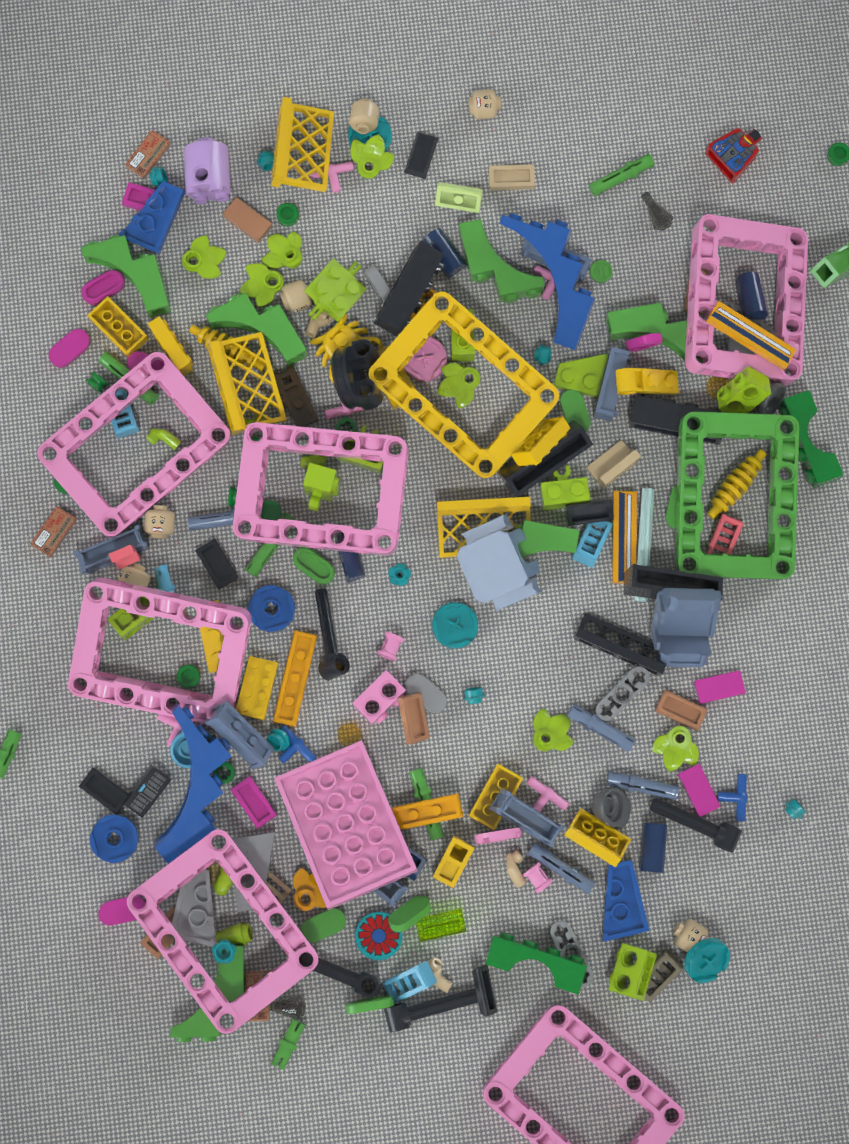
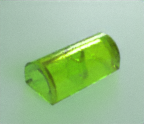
(441, 925)

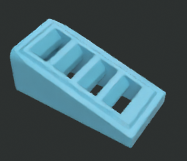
(129, 428)
(587, 554)
(422, 975)

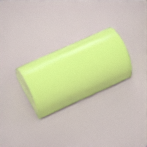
(458, 197)

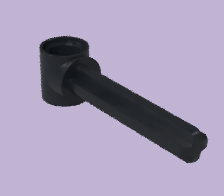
(332, 663)
(724, 836)
(341, 974)
(400, 1016)

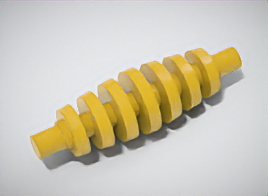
(231, 351)
(736, 484)

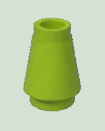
(237, 934)

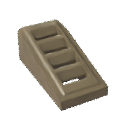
(671, 974)

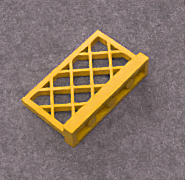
(284, 139)
(226, 382)
(476, 507)

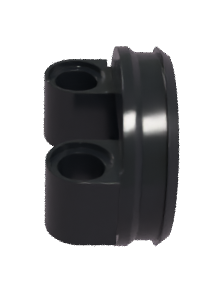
(350, 377)

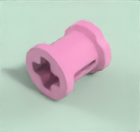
(390, 646)
(537, 877)

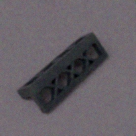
(616, 650)

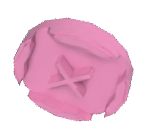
(427, 362)
(498, 836)

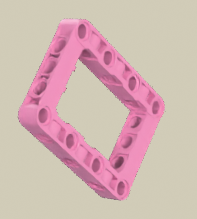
(702, 293)
(103, 411)
(322, 443)
(169, 605)
(182, 958)
(610, 1062)

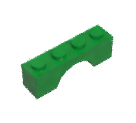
(819, 466)
(567, 971)

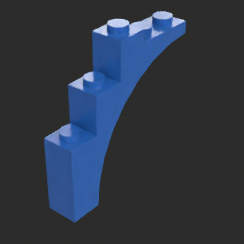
(551, 244)
(205, 756)

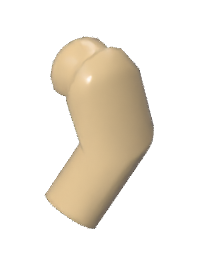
(313, 325)
(513, 870)
(442, 983)

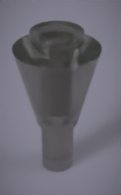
(659, 216)
(289, 1007)

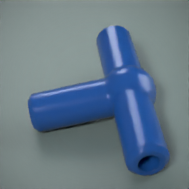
(297, 744)
(740, 797)

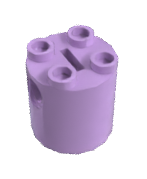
(207, 171)

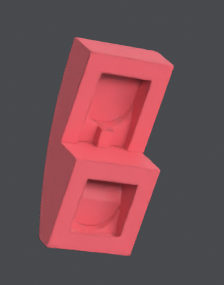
(125, 556)

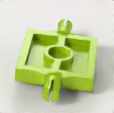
(335, 290)

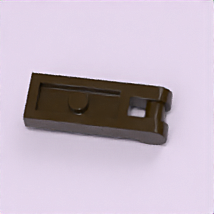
(295, 398)

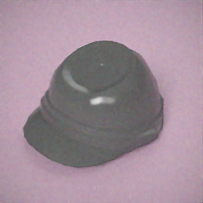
(773, 401)
(612, 807)

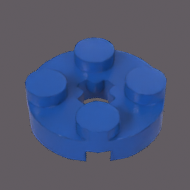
(280, 598)
(102, 832)

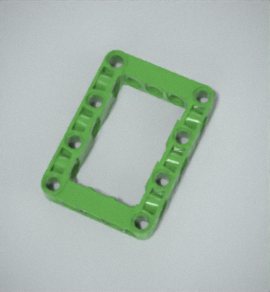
(782, 494)

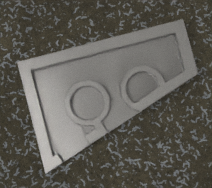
(258, 852)
(194, 911)

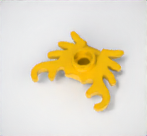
(340, 337)

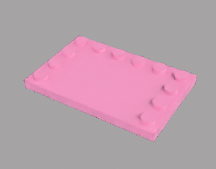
(345, 825)

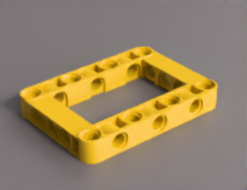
(495, 352)

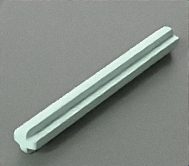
(645, 530)

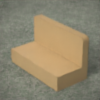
(613, 464)

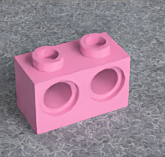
(374, 693)

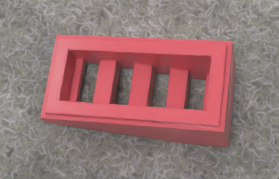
(719, 527)

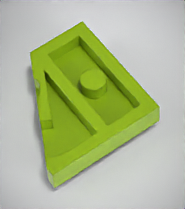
(582, 375)

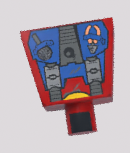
(734, 152)

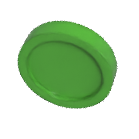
(601, 271)

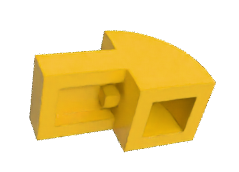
(453, 861)

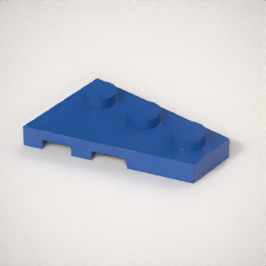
(155, 219)
(623, 903)

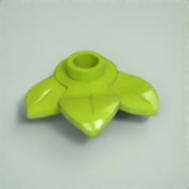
(371, 153)
(281, 249)
(207, 258)
(258, 284)
(456, 386)
(554, 729)
(676, 752)

